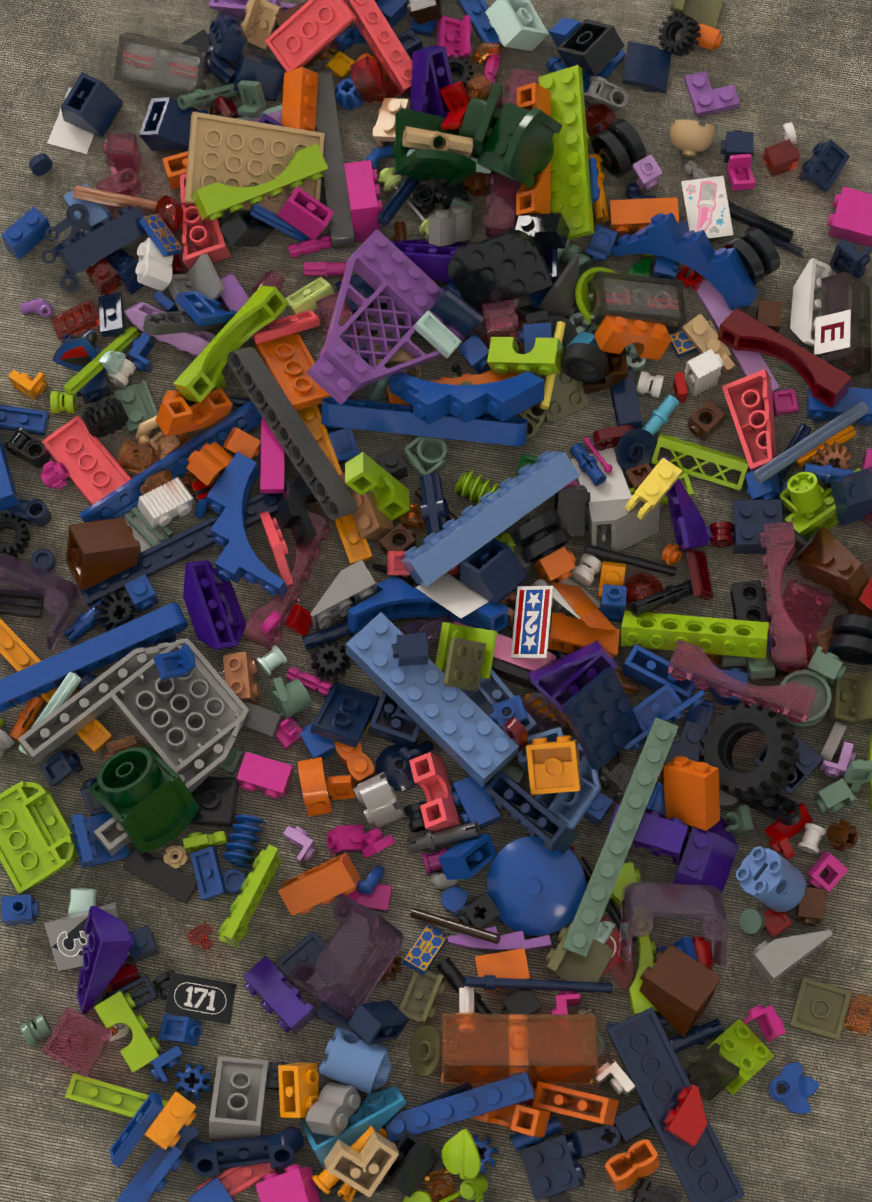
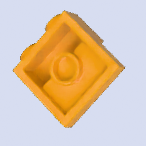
(553, 765)

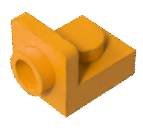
(28, 386)
(611, 574)

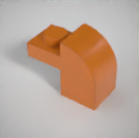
(314, 786)

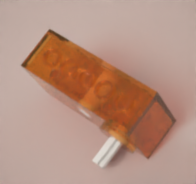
(506, 1045)

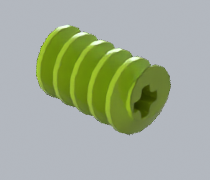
(473, 486)

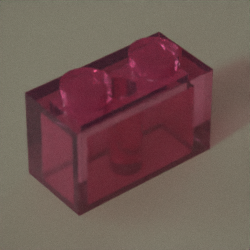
(122, 152)

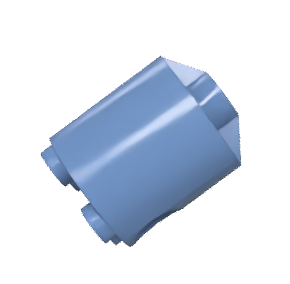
(771, 879)
(356, 1062)

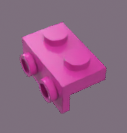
(455, 36)

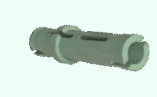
(189, 101)

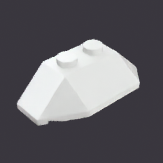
(808, 300)

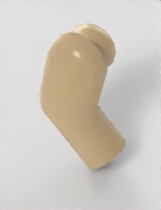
(144, 431)

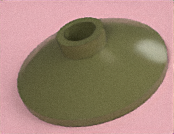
(425, 1050)

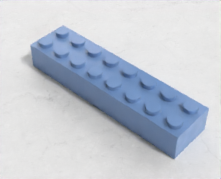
(489, 517)
(438, 709)

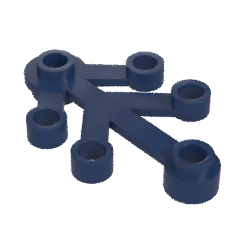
(75, 225)

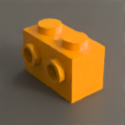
(297, 1088)
(174, 1115)

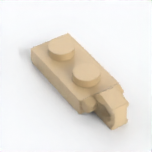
(706, 338)

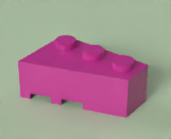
(363, 198)

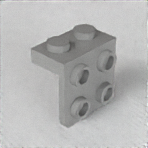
(200, 278)

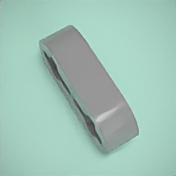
(833, 741)

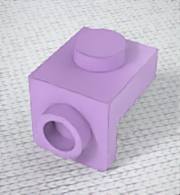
(647, 172)
(838, 769)
(299, 838)

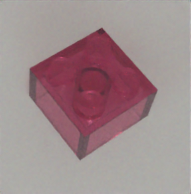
(77, 1041)

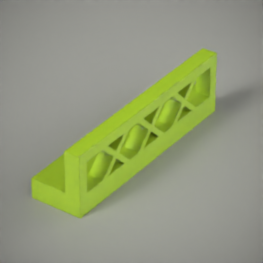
(704, 453)
(809, 522)

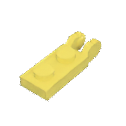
(654, 487)

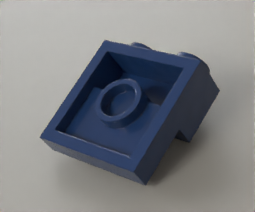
(553, 1167)

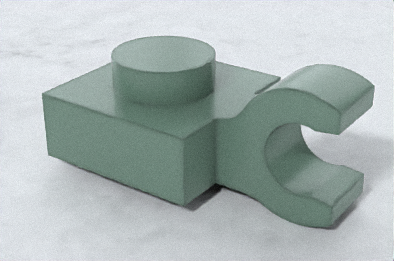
(858, 773)

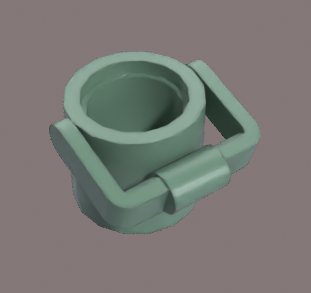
(430, 454)
(289, 698)

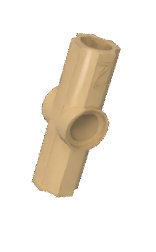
(423, 139)

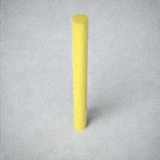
(550, 379)

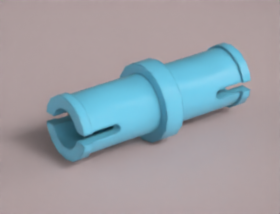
(661, 415)

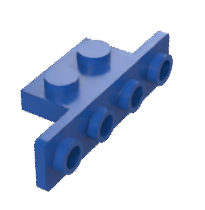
(663, 705)
(156, 1168)

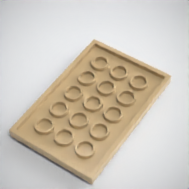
(244, 155)

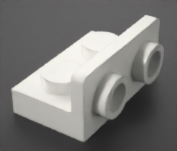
(619, 1080)

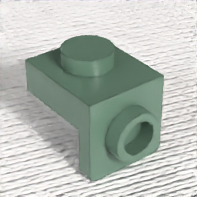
(252, 98)

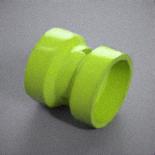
(62, 402)

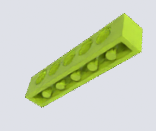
(711, 634)

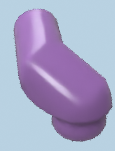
(38, 306)

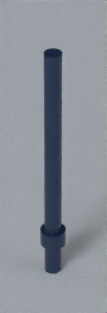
(490, 982)

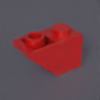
(688, 1118)

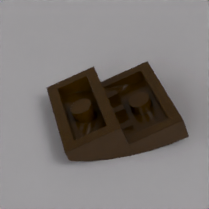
(615, 372)

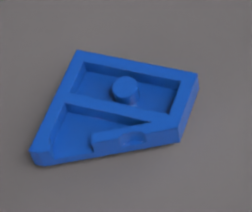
(203, 309)

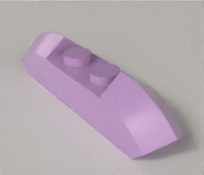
(191, 342)

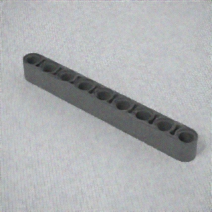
(334, 177)
(292, 433)

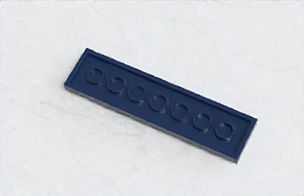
(658, 1081)

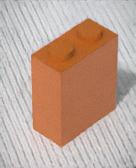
(692, 792)

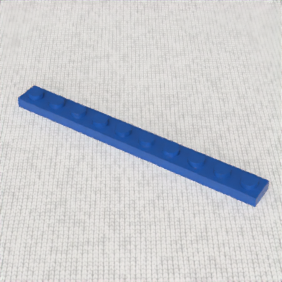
(127, 495)

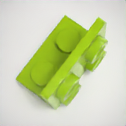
(451, 630)
(744, 1050)

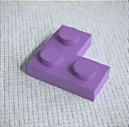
(709, 100)

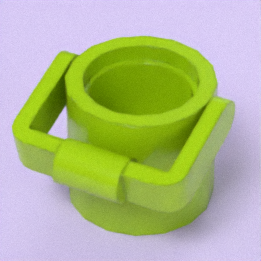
(804, 493)

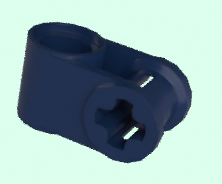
(590, 1141)

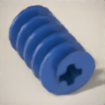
(242, 840)

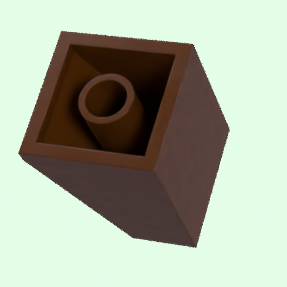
(100, 550)
(678, 988)

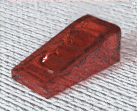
(85, 324)

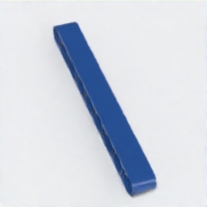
(400, 420)
(91, 655)

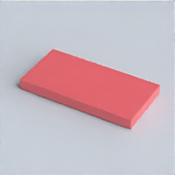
(309, 31)
(87, 460)

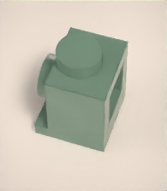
(827, 665)
(833, 797)

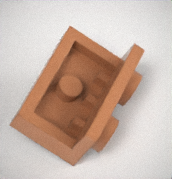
(240, 676)

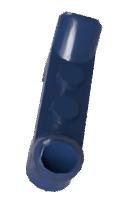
(273, 1149)

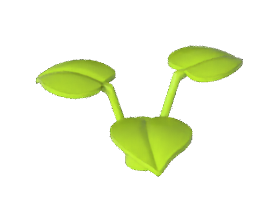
(461, 1157)

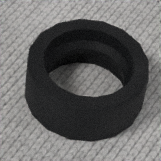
(585, 353)

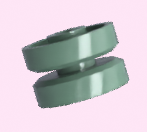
(821, 702)

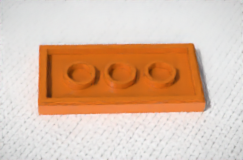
(288, 363)

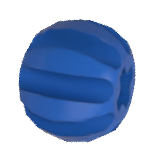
(347, 95)
(188, 1076)
(489, 1151)

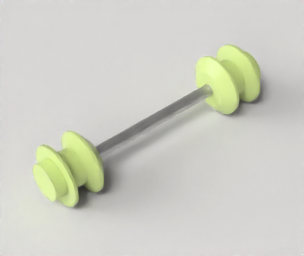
(392, 181)

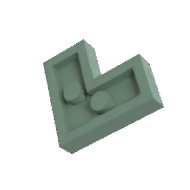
(757, 667)

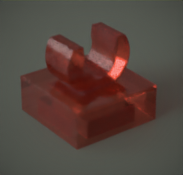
(200, 935)

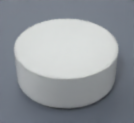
(789, 133)

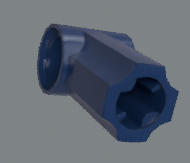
(221, 68)
(27, 509)

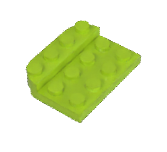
(33, 836)
(253, 889)

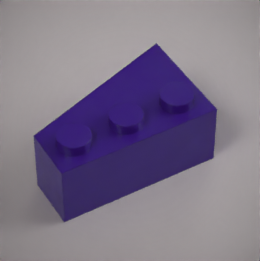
(429, 76)
(571, 673)
(660, 835)
(279, 996)

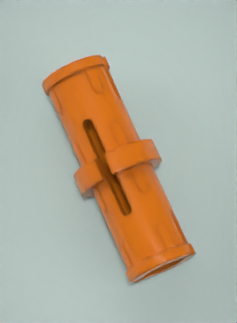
(26, 718)

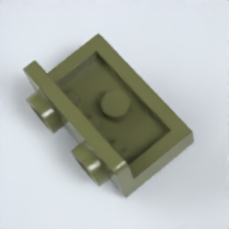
(421, 996)

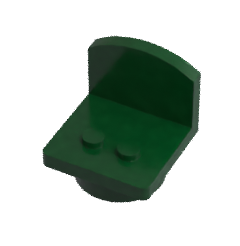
(481, 118)
(520, 144)
(427, 163)
(144, 797)

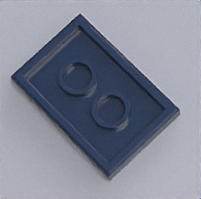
(345, 714)

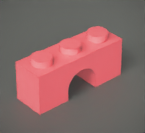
(431, 774)

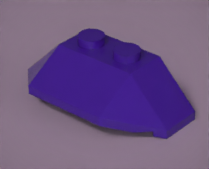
(428, 257)
(212, 606)
(707, 857)

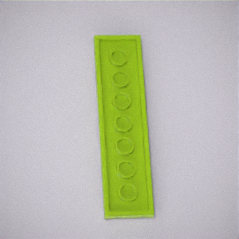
(570, 158)

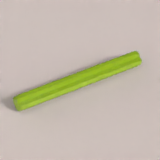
(95, 366)

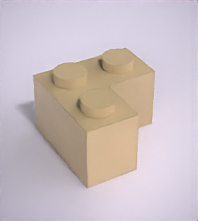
(365, 1168)

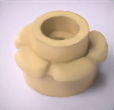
(179, 861)

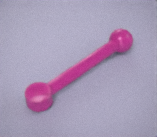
(607, 467)

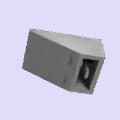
(617, 528)
(346, 591)

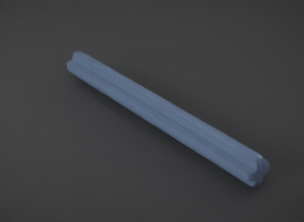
(810, 442)

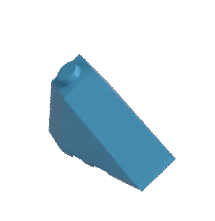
(373, 1111)

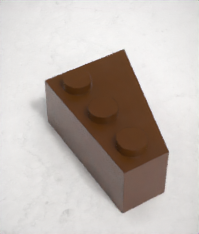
(832, 565)

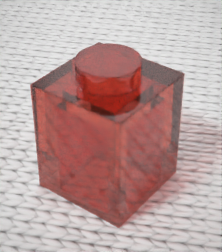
(781, 158)
(104, 277)

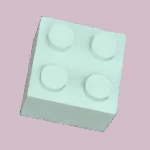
(517, 24)

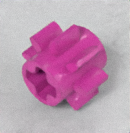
(55, 475)

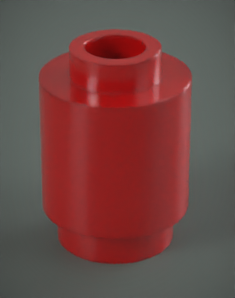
(703, 951)

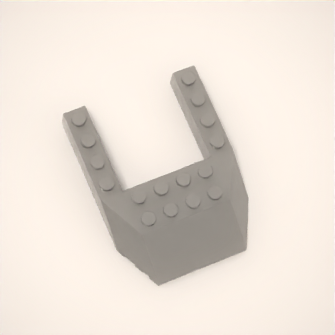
(182, 719)

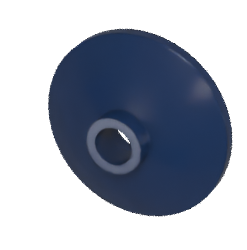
(644, 446)
(399, 779)

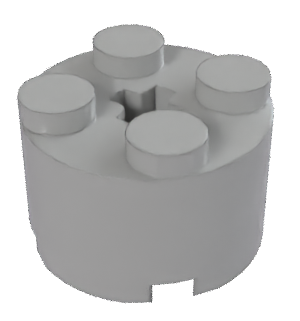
(380, 801)

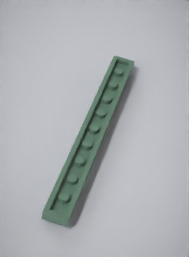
(620, 837)

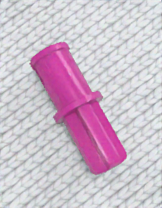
(324, 268)

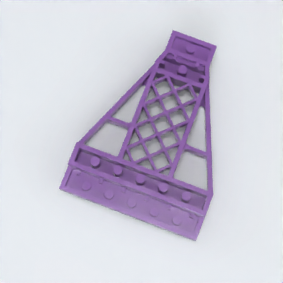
(400, 286)

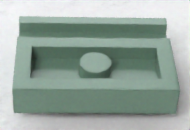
(137, 404)

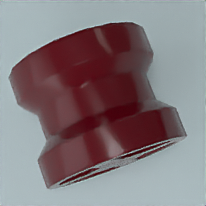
(721, 534)

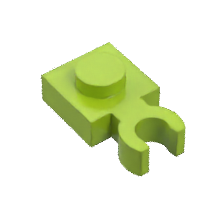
(198, 841)

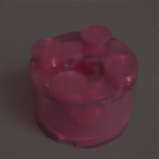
(500, 320)

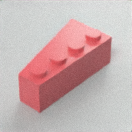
(200, 236)
(753, 416)

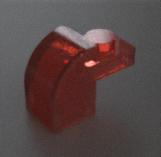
(369, 81)

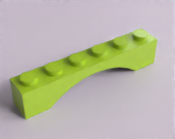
(219, 198)
(204, 371)
(646, 948)

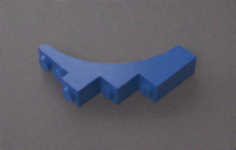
(721, 268)
(466, 402)
(229, 500)
(400, 600)

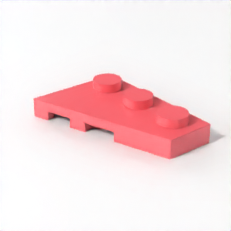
(277, 545)

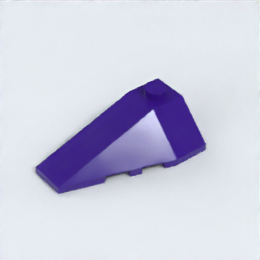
(686, 520)
(103, 956)

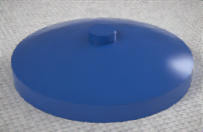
(536, 887)

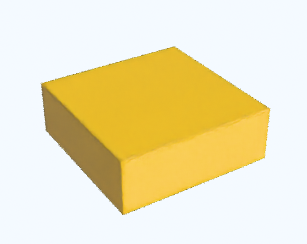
(340, 65)

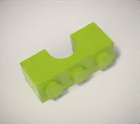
(542, 359)
(365, 475)
(120, 1010)

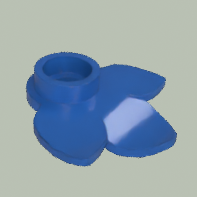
(797, 1088)

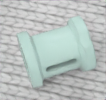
(271, 660)

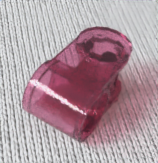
(118, 183)

